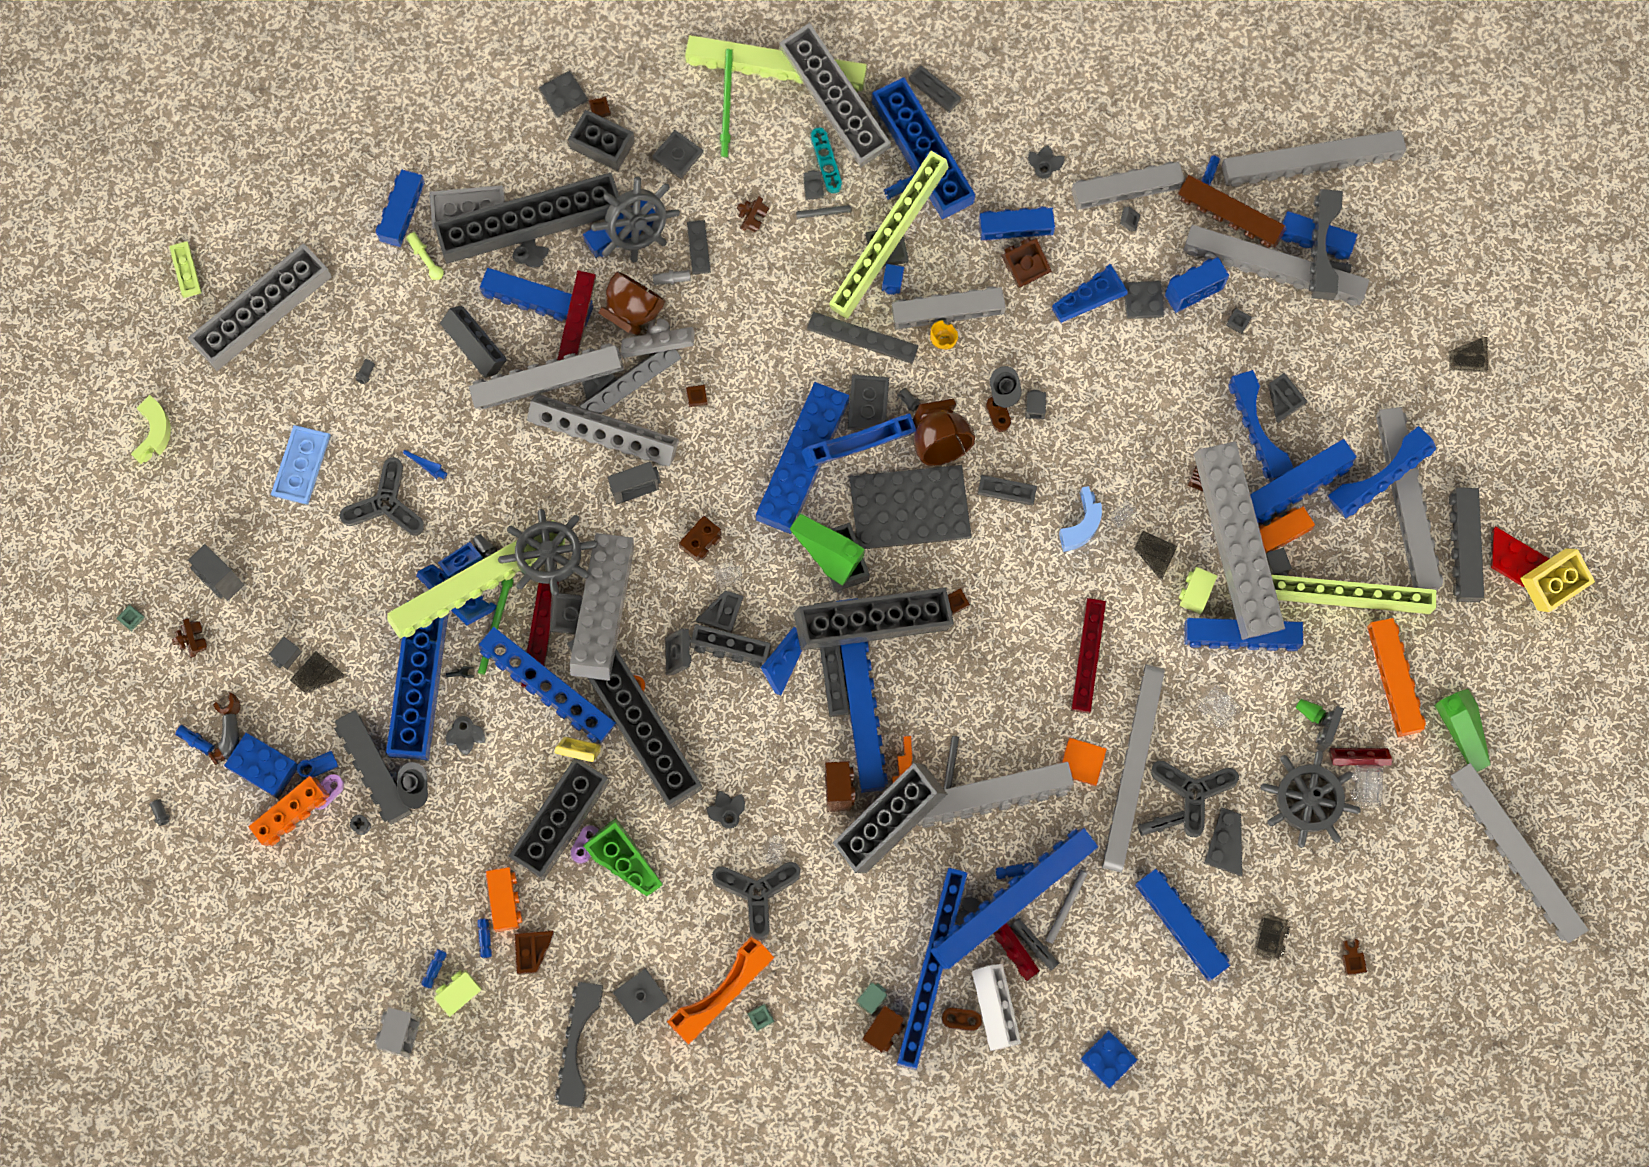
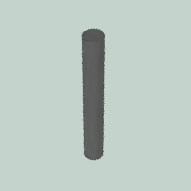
(823, 211)
(951, 762)

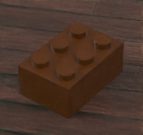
(839, 786)

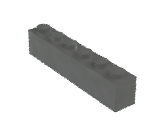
(1467, 545)
(372, 766)

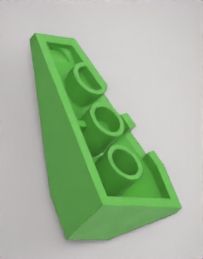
(831, 550)
(1465, 725)
(619, 854)

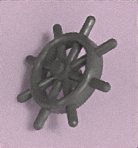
(635, 219)
(548, 552)
(1310, 798)

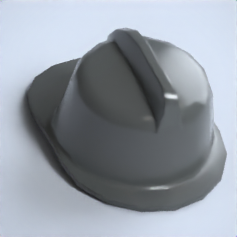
(1005, 386)
(412, 785)

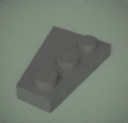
(1226, 843)

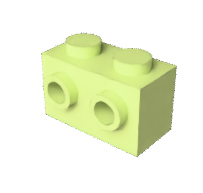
(1198, 590)
(457, 992)

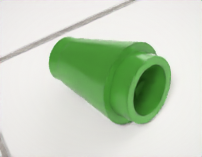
(1311, 711)

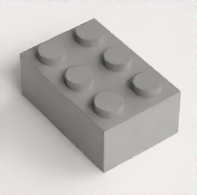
(397, 1032)

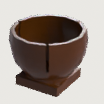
(630, 303)
(938, 431)

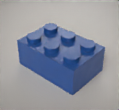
(1196, 284)
(261, 765)

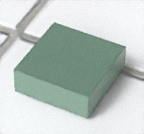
(130, 617)
(760, 1017)

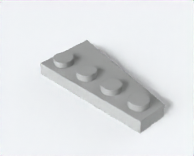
(461, 201)

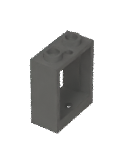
(634, 482)

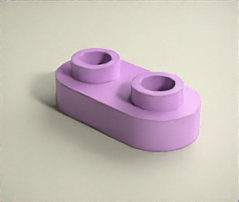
(326, 783)
(581, 840)

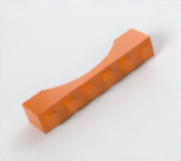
(693, 1019)

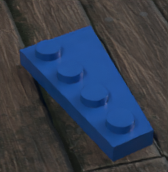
(1095, 293)
(472, 610)

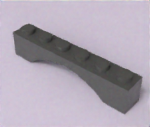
(1324, 280)
(572, 1088)

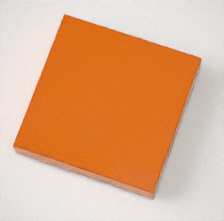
(1084, 760)

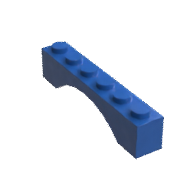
(859, 441)
(1275, 461)
(1352, 496)

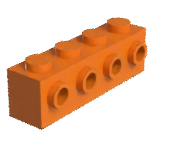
(289, 811)

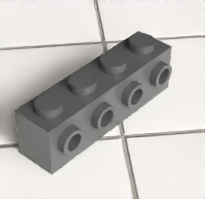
(473, 341)
(730, 645)

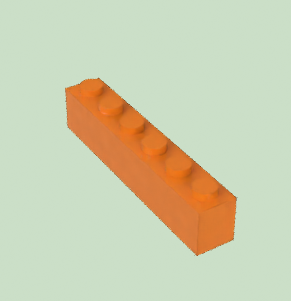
(1396, 677)

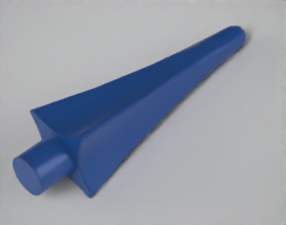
(431, 467)

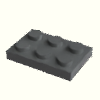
(867, 401)

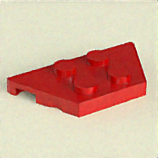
(1513, 557)

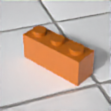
(1286, 529)
(503, 899)

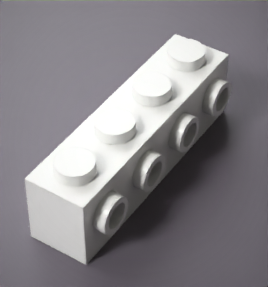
(996, 1007)

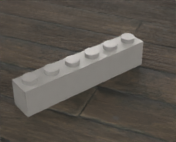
(1127, 185)
(948, 308)

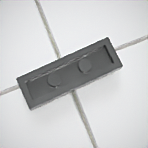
(934, 88)
(698, 247)
(1007, 490)

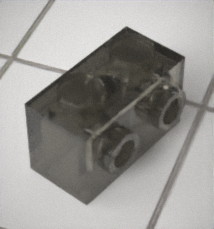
(1271, 937)

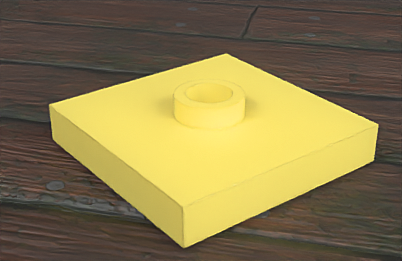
(578, 749)

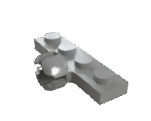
(657, 339)

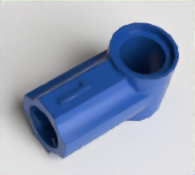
(319, 765)

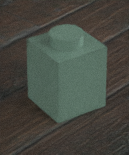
(872, 998)

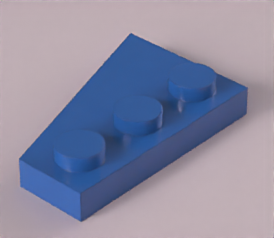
(782, 662)

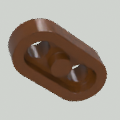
(997, 413)
(961, 1019)

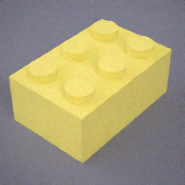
(1557, 580)

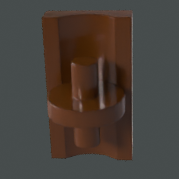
(756, 208)
(189, 629)

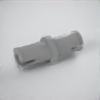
(671, 277)

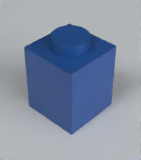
(892, 279)

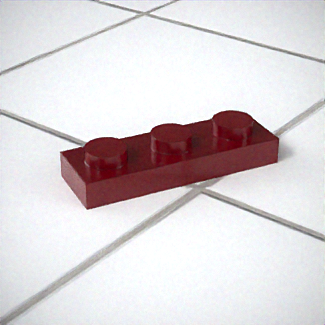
(1360, 756)
(1016, 952)

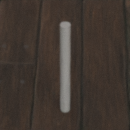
(1066, 907)

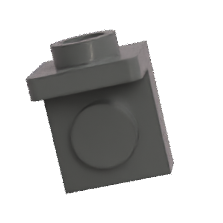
(813, 185)

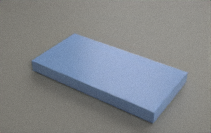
(300, 464)

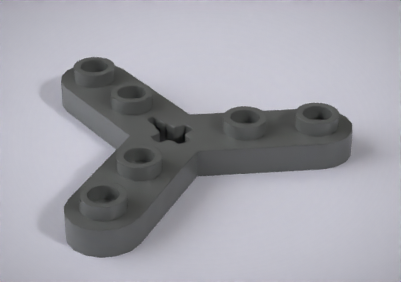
(372, 507)
(1206, 787)
(757, 905)

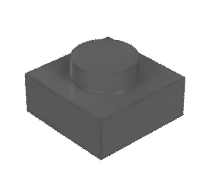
(1130, 218)
(1239, 321)

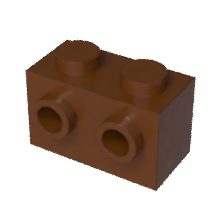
(700, 539)
(883, 1030)

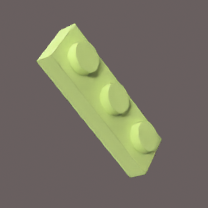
(185, 269)

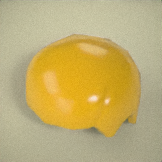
(941, 330)

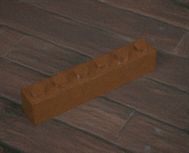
(1231, 211)

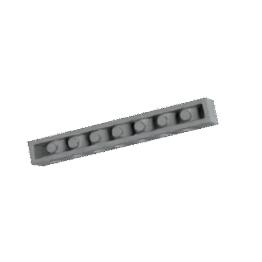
(612, 427)

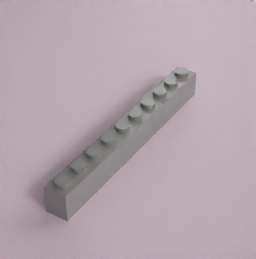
(1313, 158)
(1268, 263)
(1410, 505)
(1519, 853)

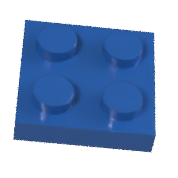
(460, 560)
(1109, 1059)

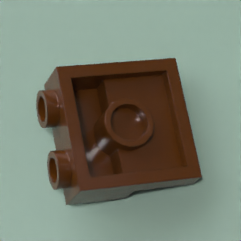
(1026, 262)

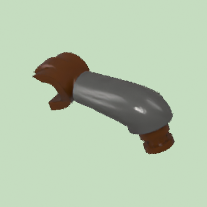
(230, 733)

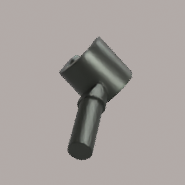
(463, 672)

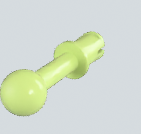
(435, 272)

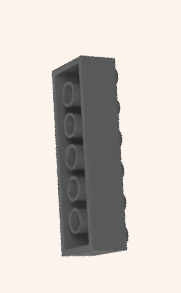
(890, 818)
(559, 819)

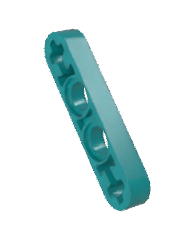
(826, 160)

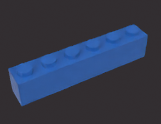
(527, 294)
(1227, 633)
(1182, 924)

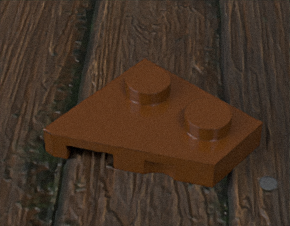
(531, 950)

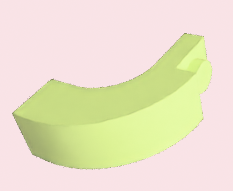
(159, 430)

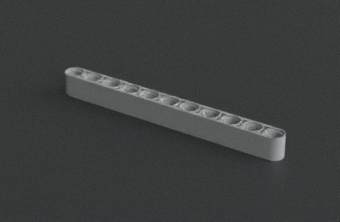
(1134, 768)

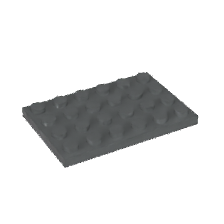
(910, 507)

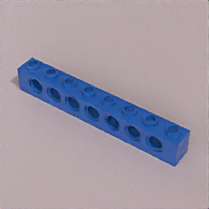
(496, 639)

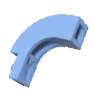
(1079, 535)

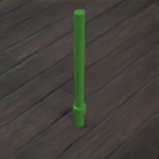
(725, 137)
(506, 585)

